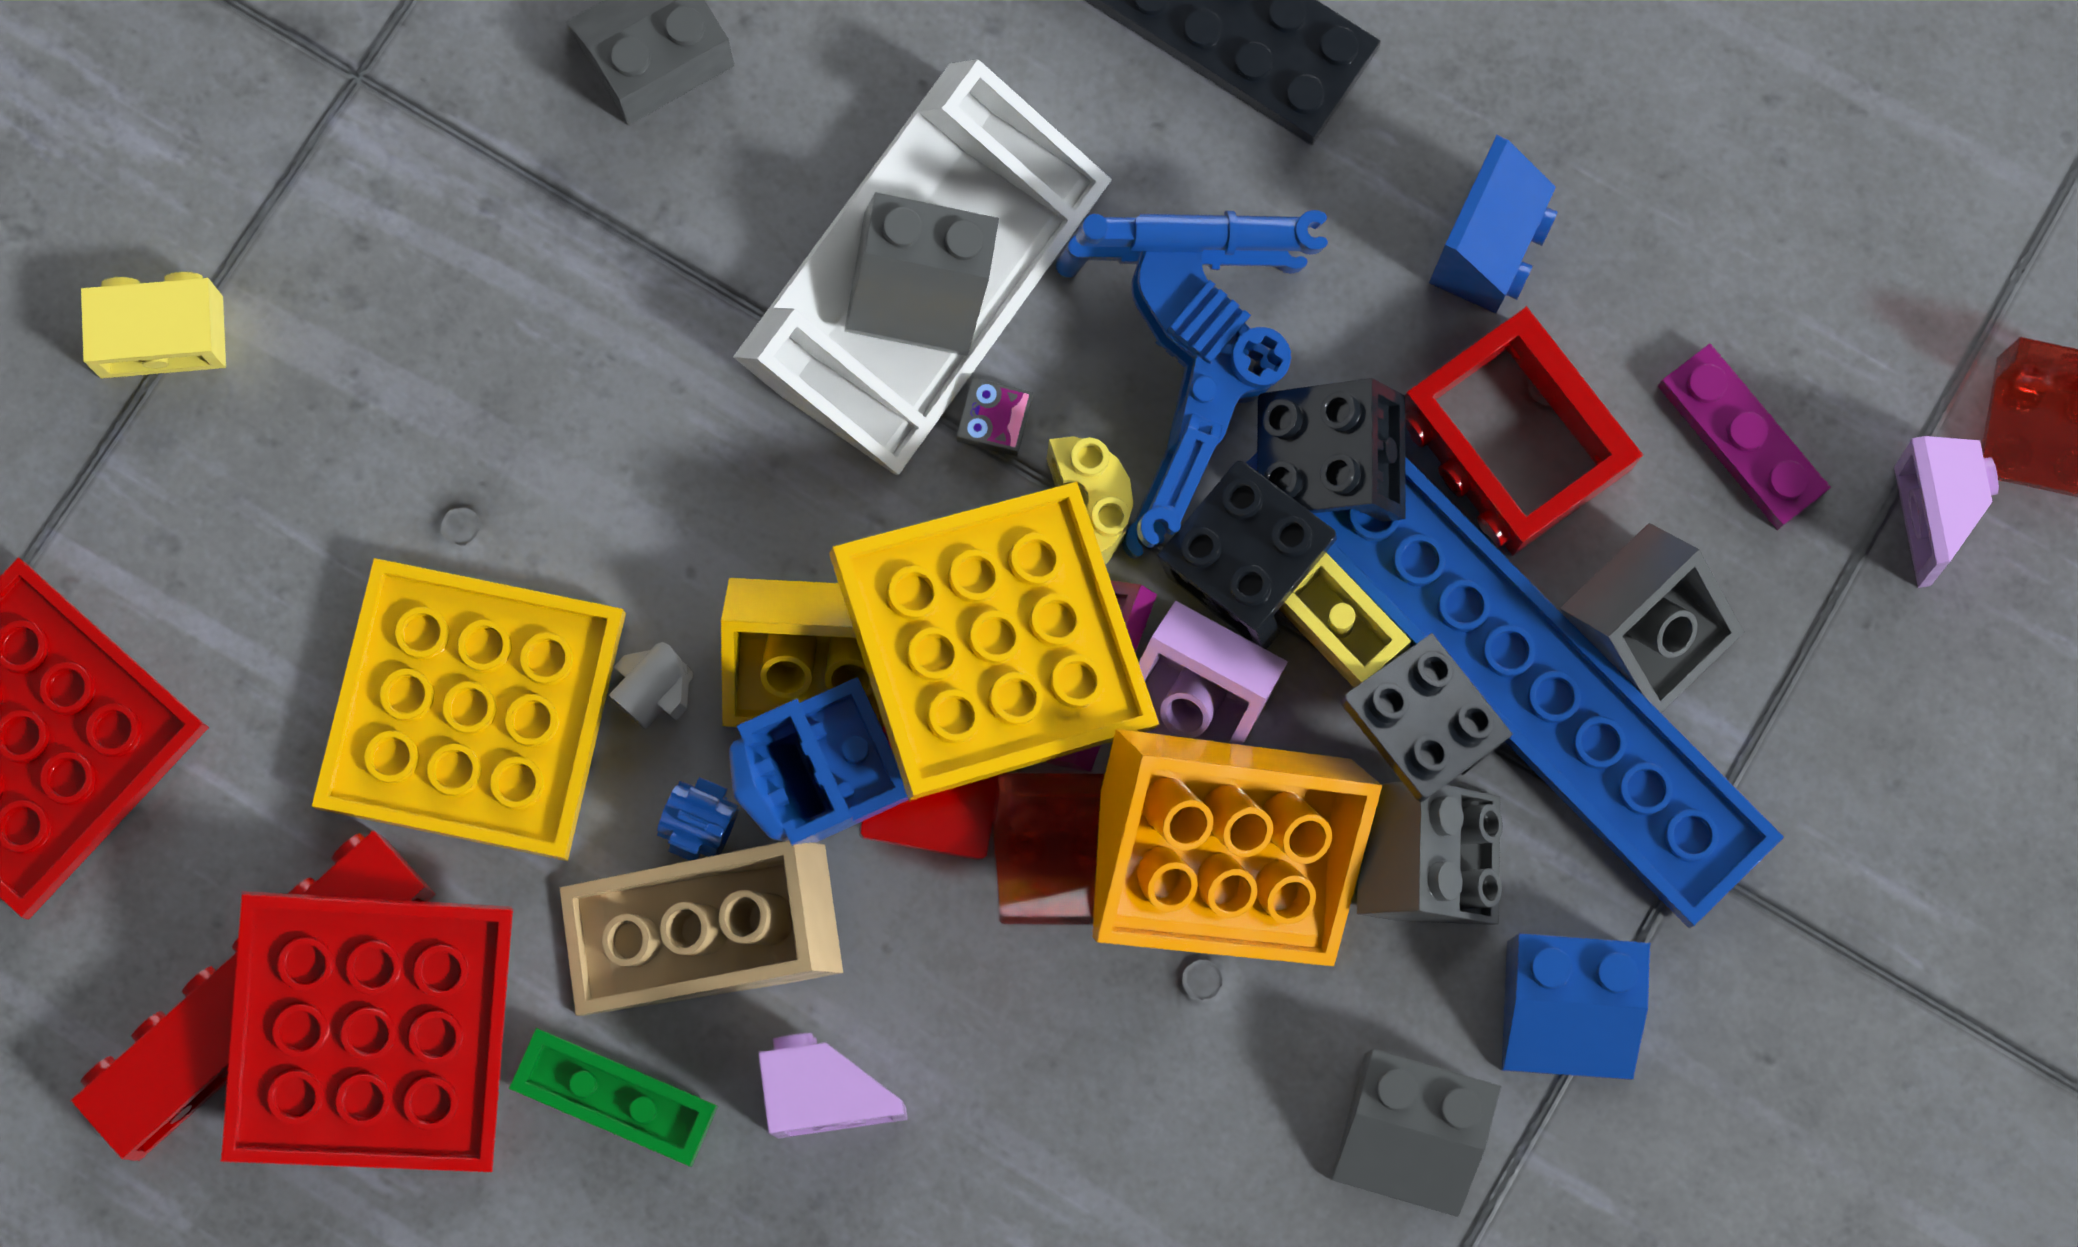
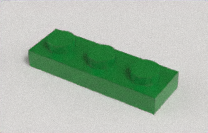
(613, 1097)

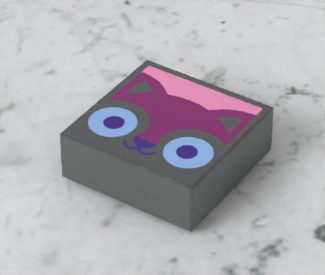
(994, 416)

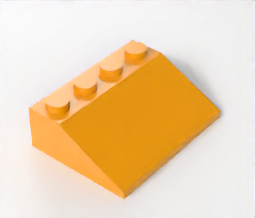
(1229, 848)

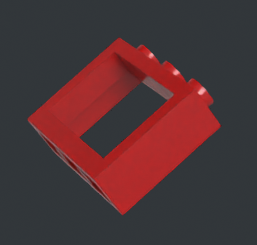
(1567, 395)

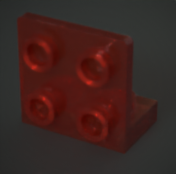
(2035, 416)
(1046, 847)

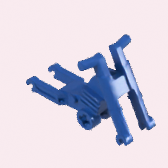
(1197, 328)

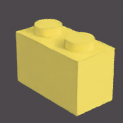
(153, 326)
(1344, 622)

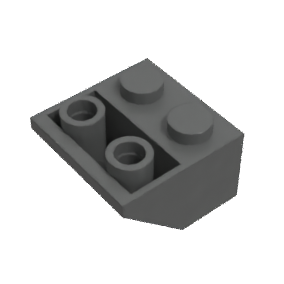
(1432, 857)

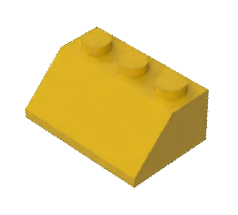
(785, 646)

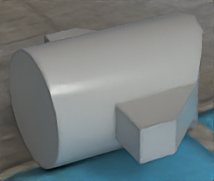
(652, 684)

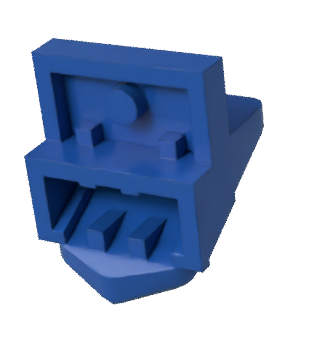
(815, 766)

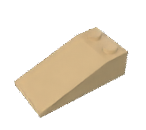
(701, 928)

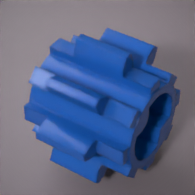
(697, 819)

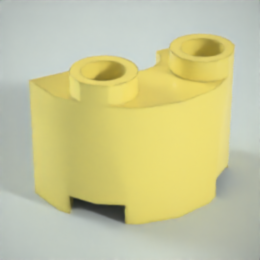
(1102, 485)

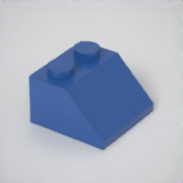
(1495, 229)
(1574, 1005)

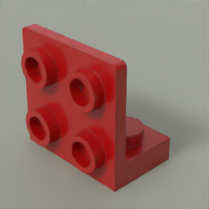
(944, 822)

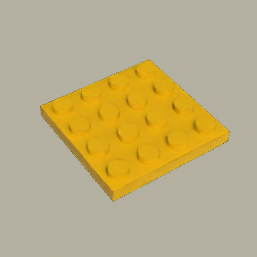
(992, 639)
(469, 709)

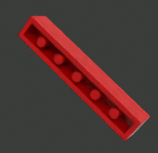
(185, 1053)

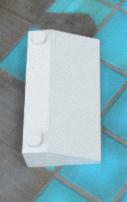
(961, 149)

